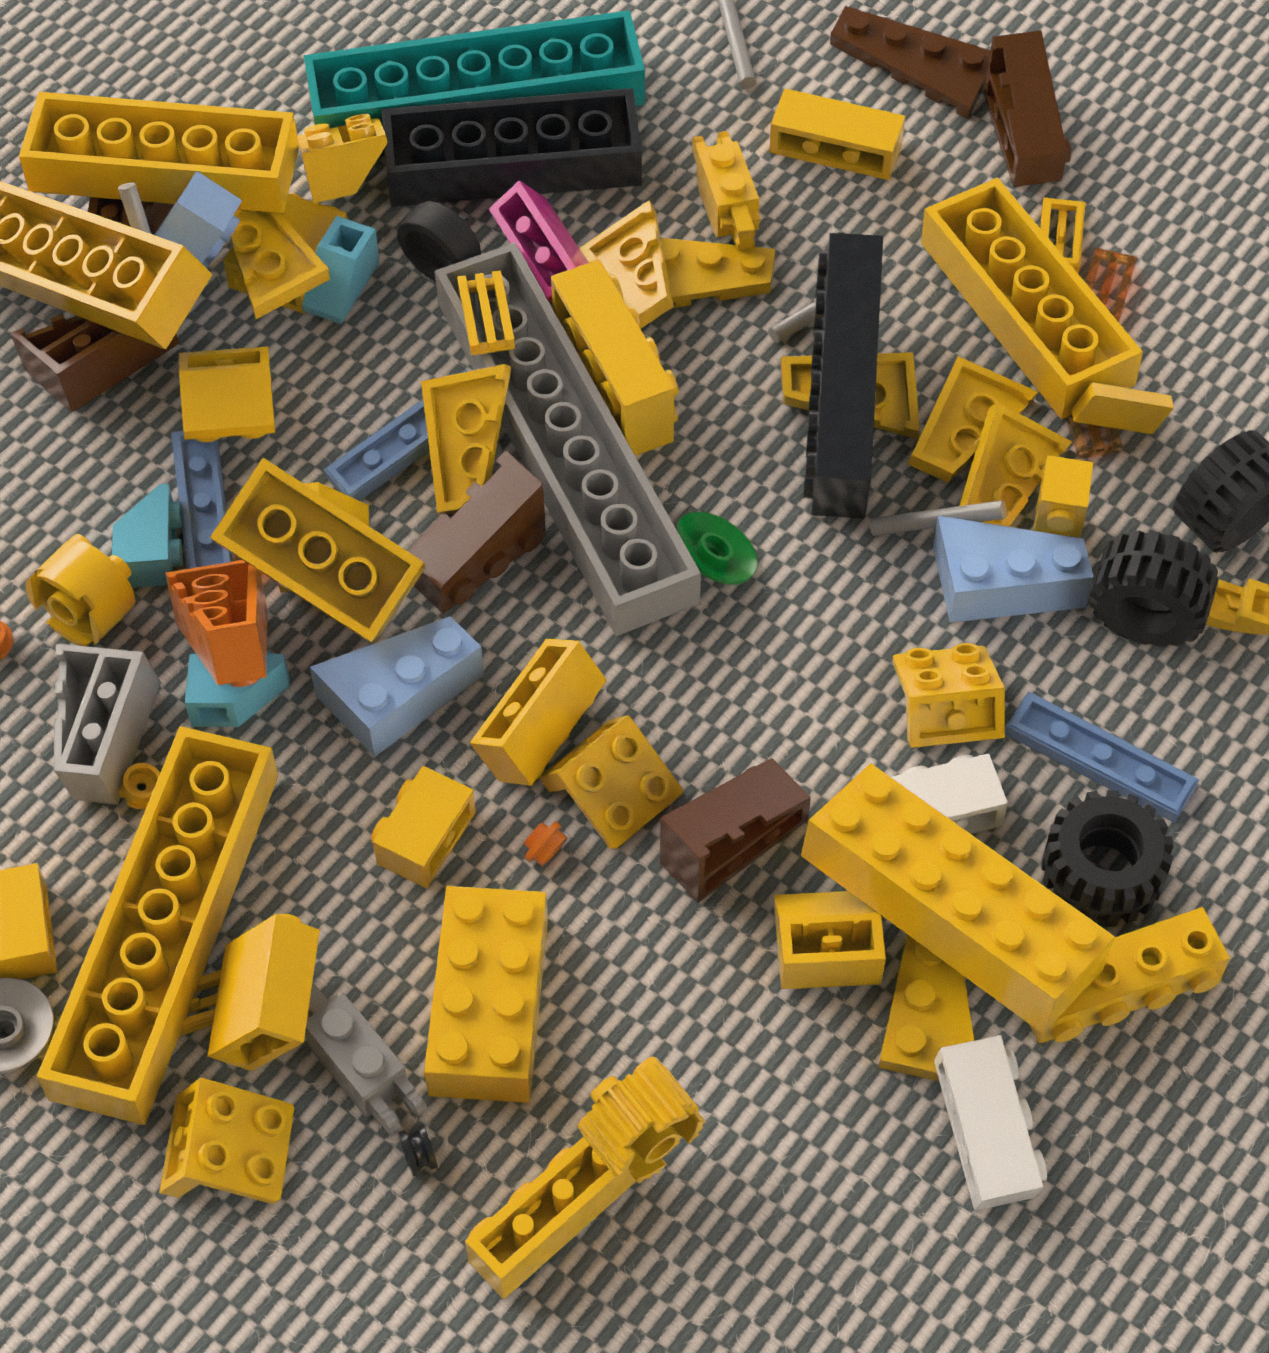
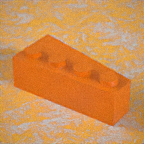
(223, 619)

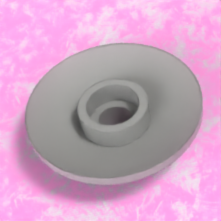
(31, 1016)

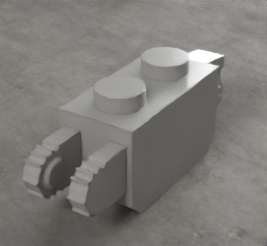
(359, 1059)

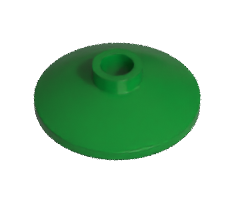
(718, 548)

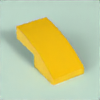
(1241, 608)

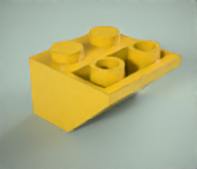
(340, 156)
(226, 394)
(828, 940)

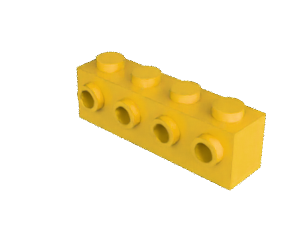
(1148, 971)
(543, 1217)

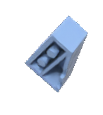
(201, 218)
(1008, 570)
(398, 681)

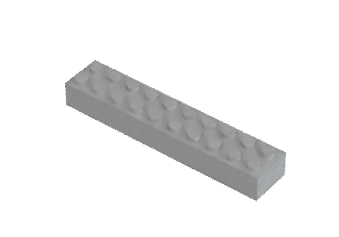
(576, 451)

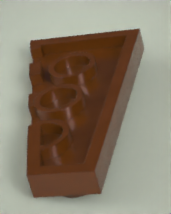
(931, 61)

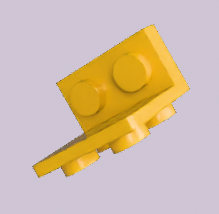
(951, 695)
(615, 780)
(227, 1142)

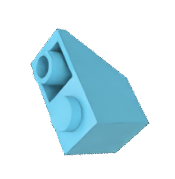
(352, 257)
(148, 539)
(228, 705)

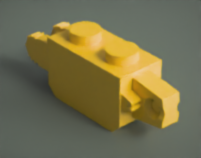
(727, 189)

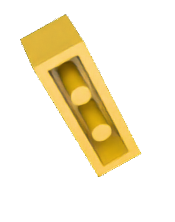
(836, 134)
(538, 712)

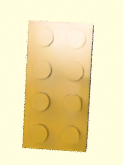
(617, 354)
(318, 551)
(486, 994)

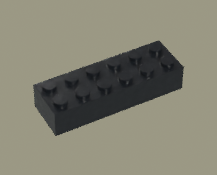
(492, 144)
(843, 376)

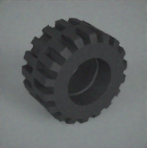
(1228, 493)
(1154, 588)
(1112, 824)

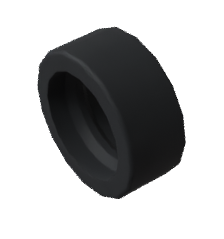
(436, 238)

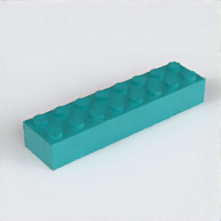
(478, 66)

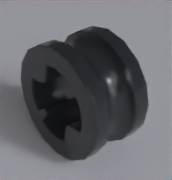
(417, 1149)

